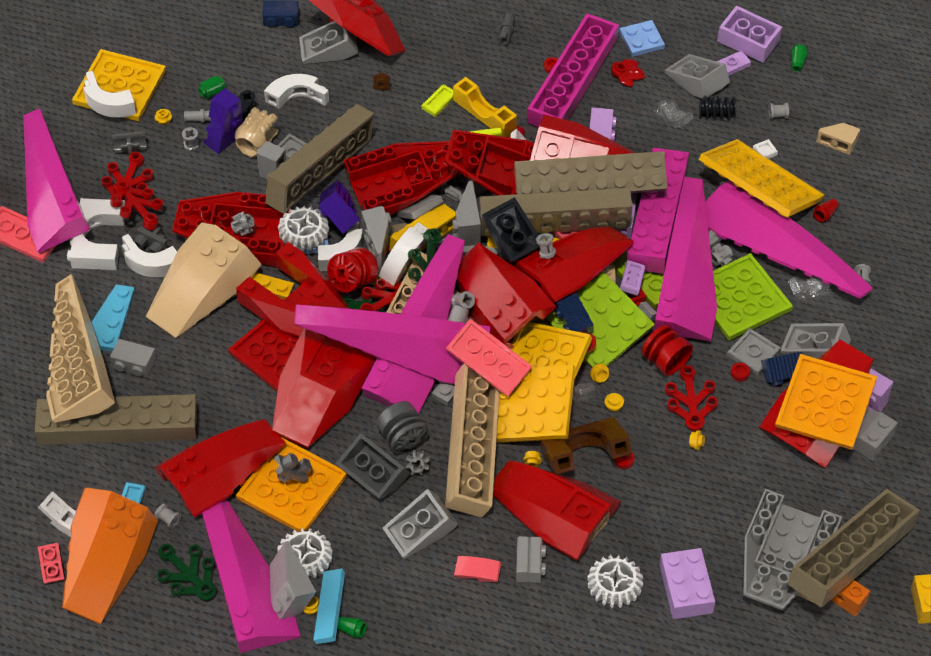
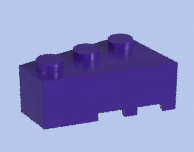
(225, 120)
(336, 204)

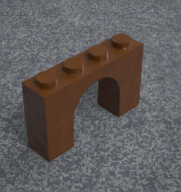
(601, 433)

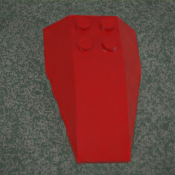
(502, 293)
(814, 449)
(216, 466)

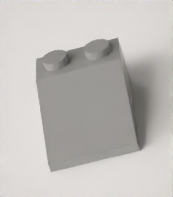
(328, 44)
(699, 75)
(467, 218)
(376, 233)
(814, 338)
(874, 433)
(420, 524)
(289, 584)

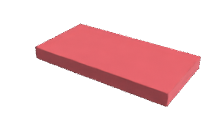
(16, 235)
(488, 357)

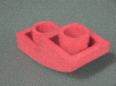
(51, 563)
(480, 568)

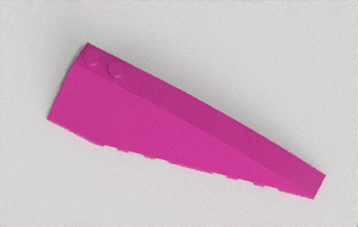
(751, 223)
(688, 284)
(431, 298)
(245, 582)

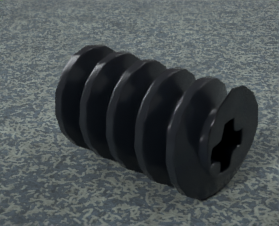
(717, 107)

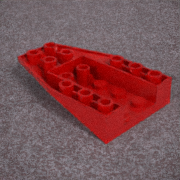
(398, 174)
(220, 209)
(318, 387)

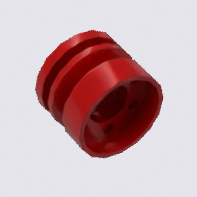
(352, 269)
(667, 350)

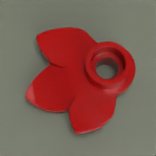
(627, 71)

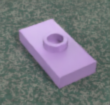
(736, 62)
(632, 277)

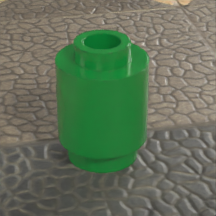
(211, 87)

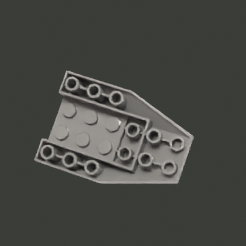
(776, 543)

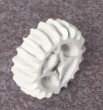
(307, 225)
(313, 560)
(601, 577)

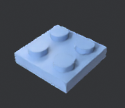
(641, 38)

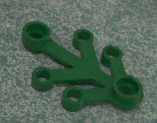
(435, 238)
(187, 574)

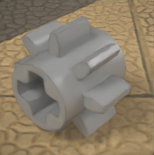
(242, 223)
(721, 255)
(417, 456)

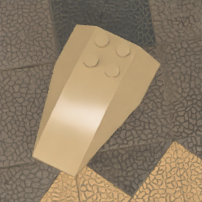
(201, 279)

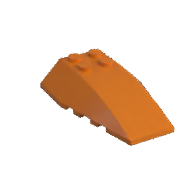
(104, 551)

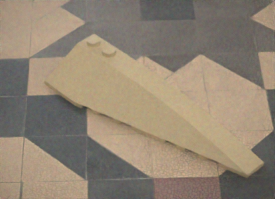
(77, 368)

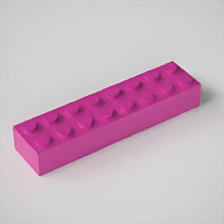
(574, 70)
(657, 215)

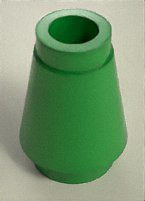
(798, 57)
(352, 626)

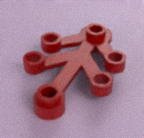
(134, 163)
(124, 190)
(379, 293)
(691, 400)

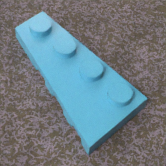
(112, 317)

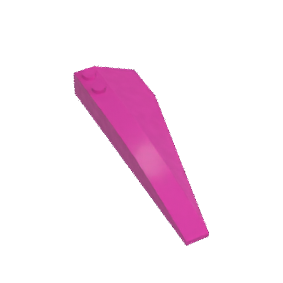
(51, 200)
(397, 338)

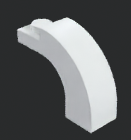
(293, 86)
(107, 103)
(352, 240)
(398, 261)
(147, 263)
(58, 512)

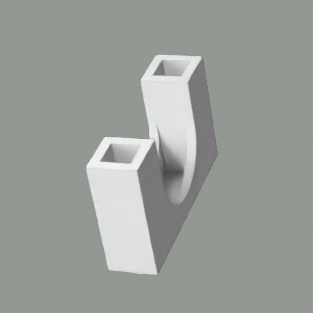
(93, 255)

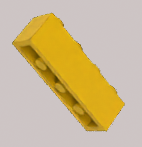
(438, 218)

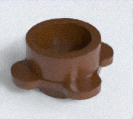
(381, 77)

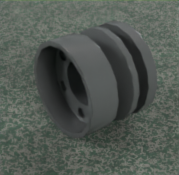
(402, 427)

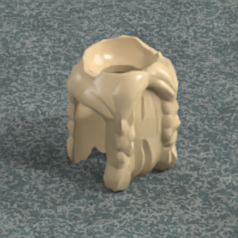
(255, 131)

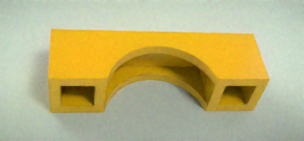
(470, 98)

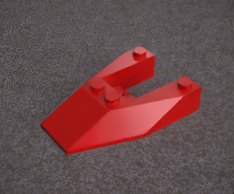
(365, 21)
(313, 291)

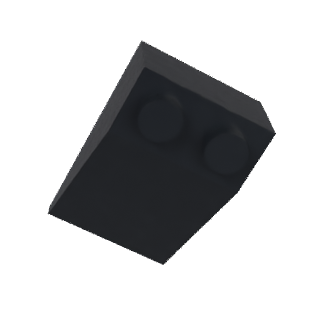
(511, 231)

